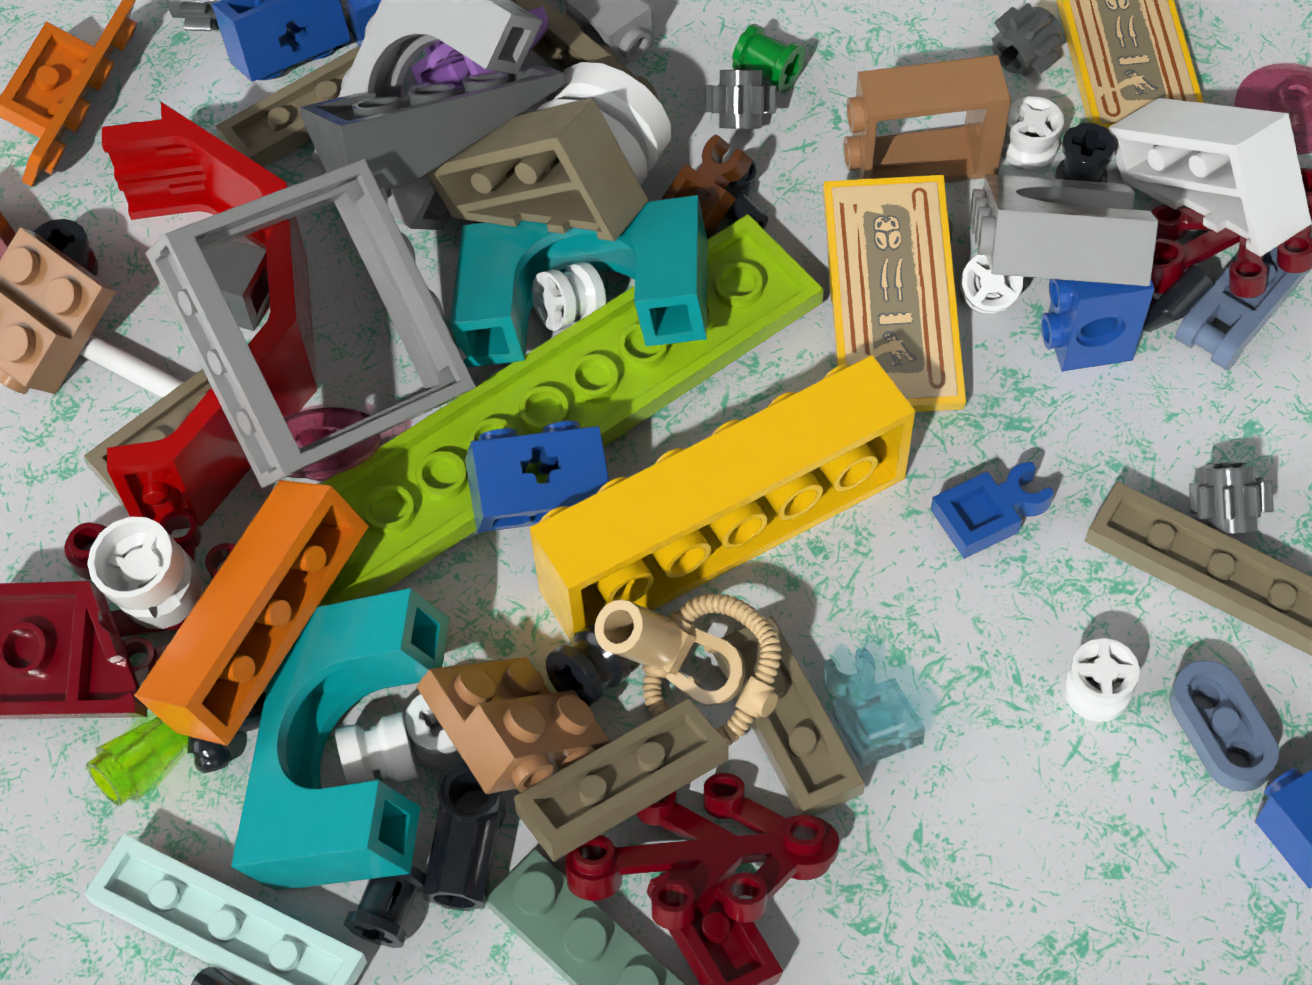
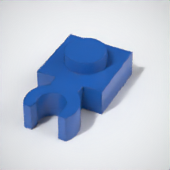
(986, 513)

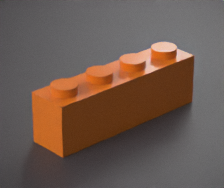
(252, 611)

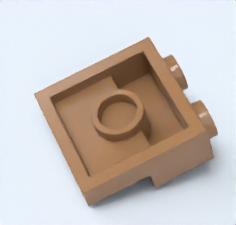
(44, 313)
(510, 722)

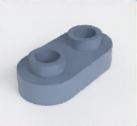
(1227, 728)

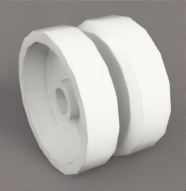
(627, 106)

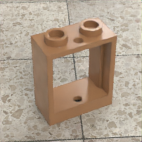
(925, 90)

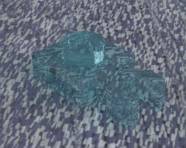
(872, 715)

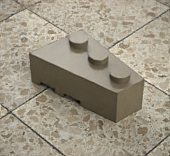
(545, 169)

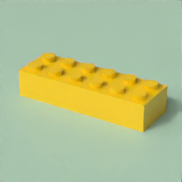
(725, 497)

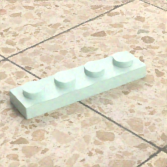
(218, 921)

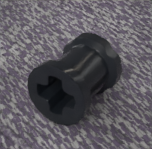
(1086, 153)
(385, 908)

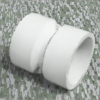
(145, 572)

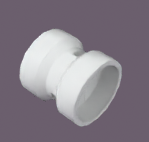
(378, 752)

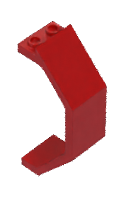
(180, 169)

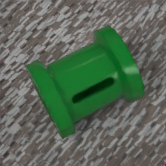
(777, 60)

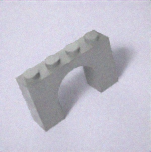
(486, 31)
(1063, 230)

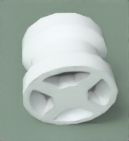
(1032, 133)
(567, 295)
(977, 297)
(1113, 668)
(430, 745)

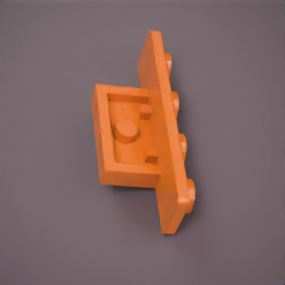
(52, 84)

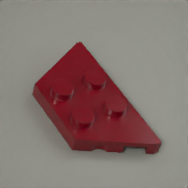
(62, 654)

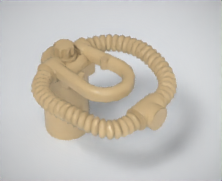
(664, 643)

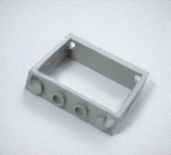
(227, 357)

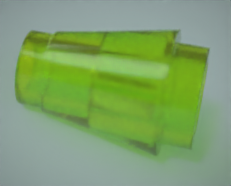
(135, 760)

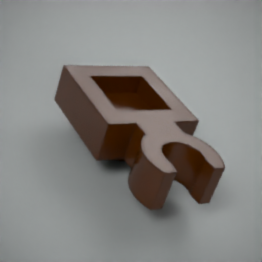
(711, 181)

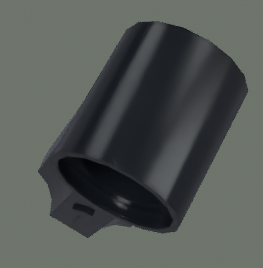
(462, 844)

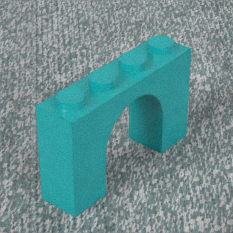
(659, 250)
(289, 824)

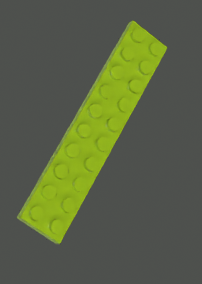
(592, 373)

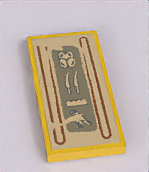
(1127, 55)
(896, 284)

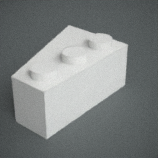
(1220, 162)

